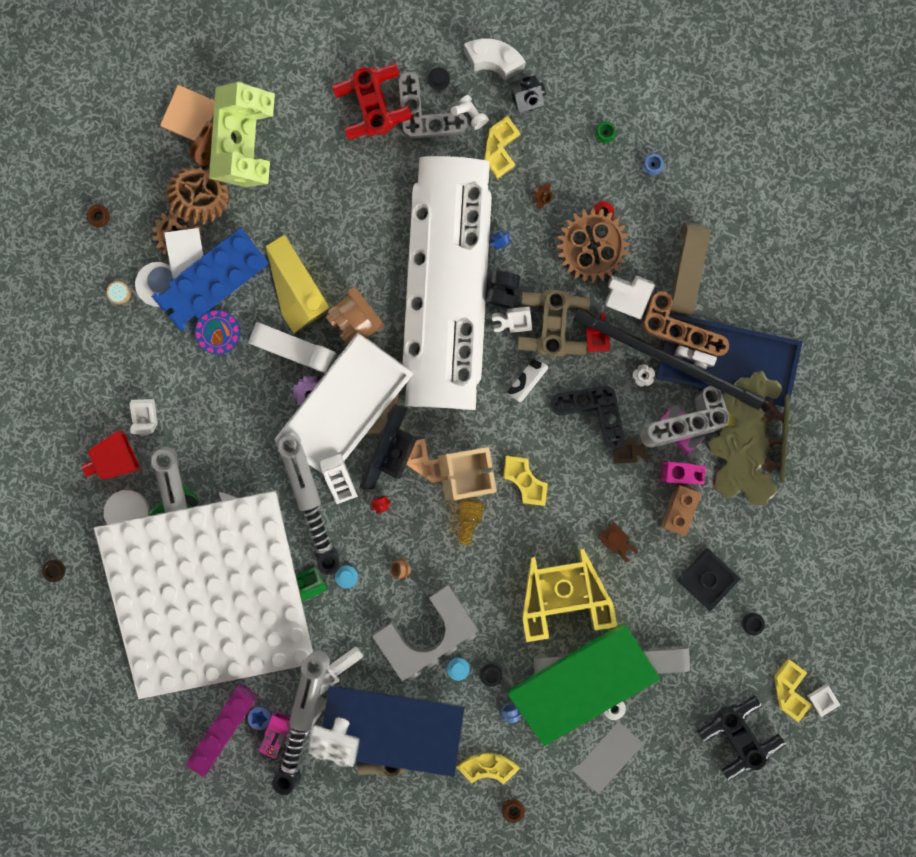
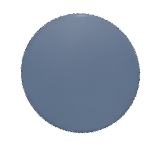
(159, 279)

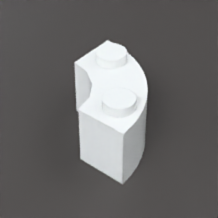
(494, 56)

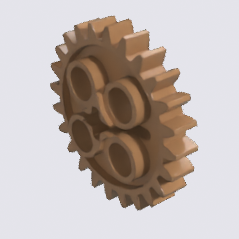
(573, 251)

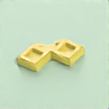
(498, 137)
(786, 681)

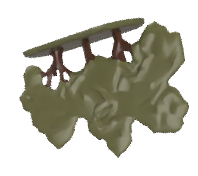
(747, 443)

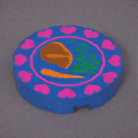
(217, 332)

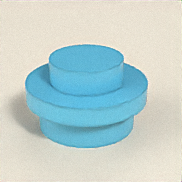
(346, 576)
(458, 669)

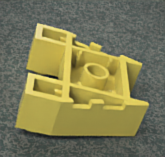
(564, 590)

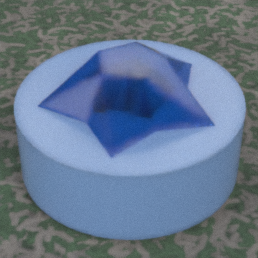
(259, 717)

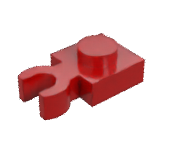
(596, 340)

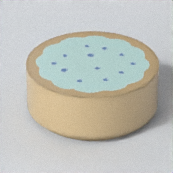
(118, 292)

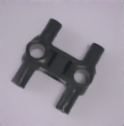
(741, 738)

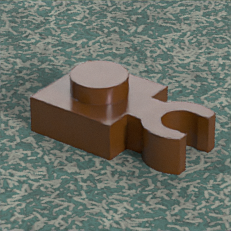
(614, 539)

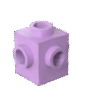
(304, 385)

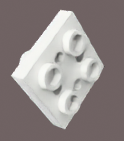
(334, 744)

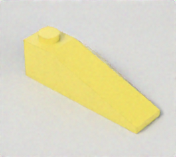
(296, 291)

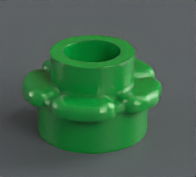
(605, 126)

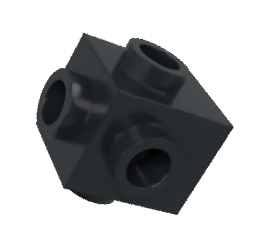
(527, 93)

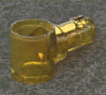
(470, 516)

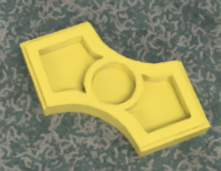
(518, 471)

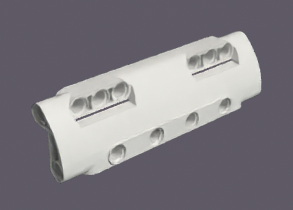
(447, 283)

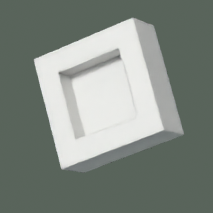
(823, 700)

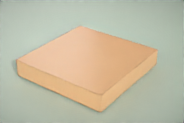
(188, 113)

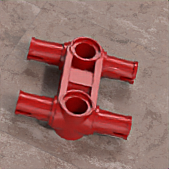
(372, 101)

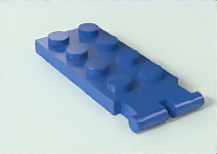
(211, 278)

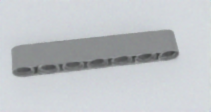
(664, 659)

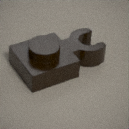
(629, 452)

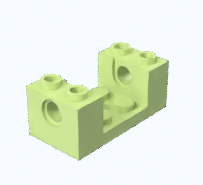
(236, 111)

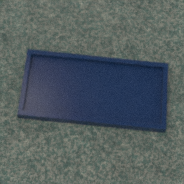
(747, 353)
(398, 729)

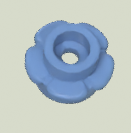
(657, 160)
(510, 713)

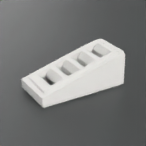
(331, 467)

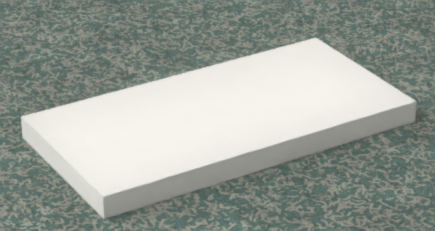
(346, 401)

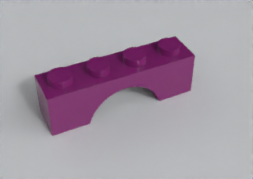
(221, 730)

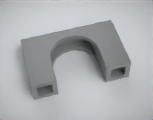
(408, 659)

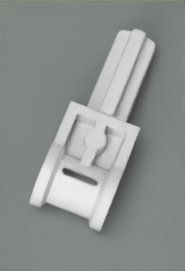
(339, 666)

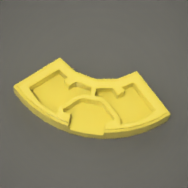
(487, 765)

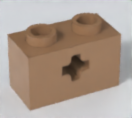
(680, 510)

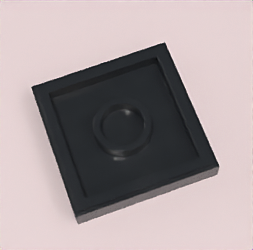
(708, 579)

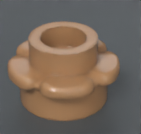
(400, 569)

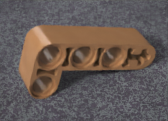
(684, 330)

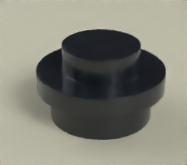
(438, 79)
(753, 624)
(491, 675)

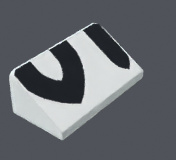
(527, 380)

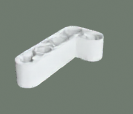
(292, 348)

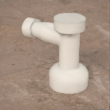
(465, 105)

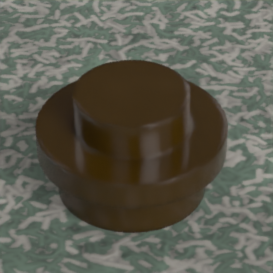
(53, 570)

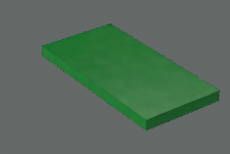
(584, 684)

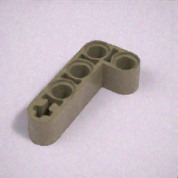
(689, 267)

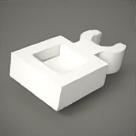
(516, 319)
(699, 358)

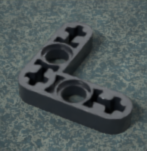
(602, 408)

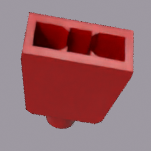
(111, 458)

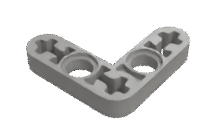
(424, 120)

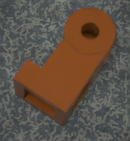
(201, 148)

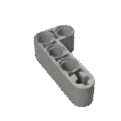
(684, 424)

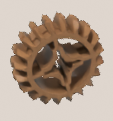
(205, 204)

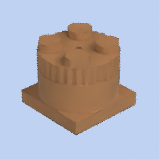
(354, 317)

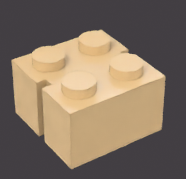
(465, 475)

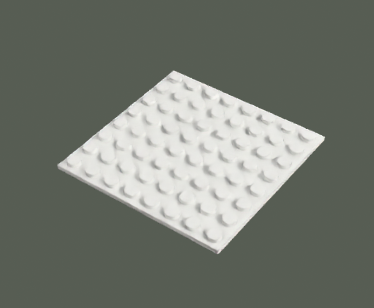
(205, 594)

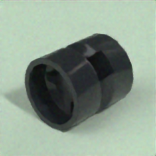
(503, 289)

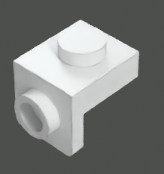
(143, 417)

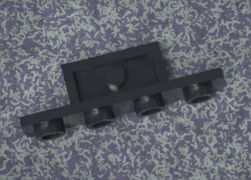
(391, 451)

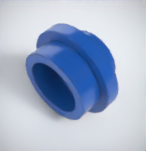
(500, 239)

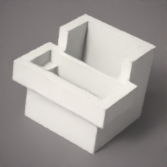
(628, 296)

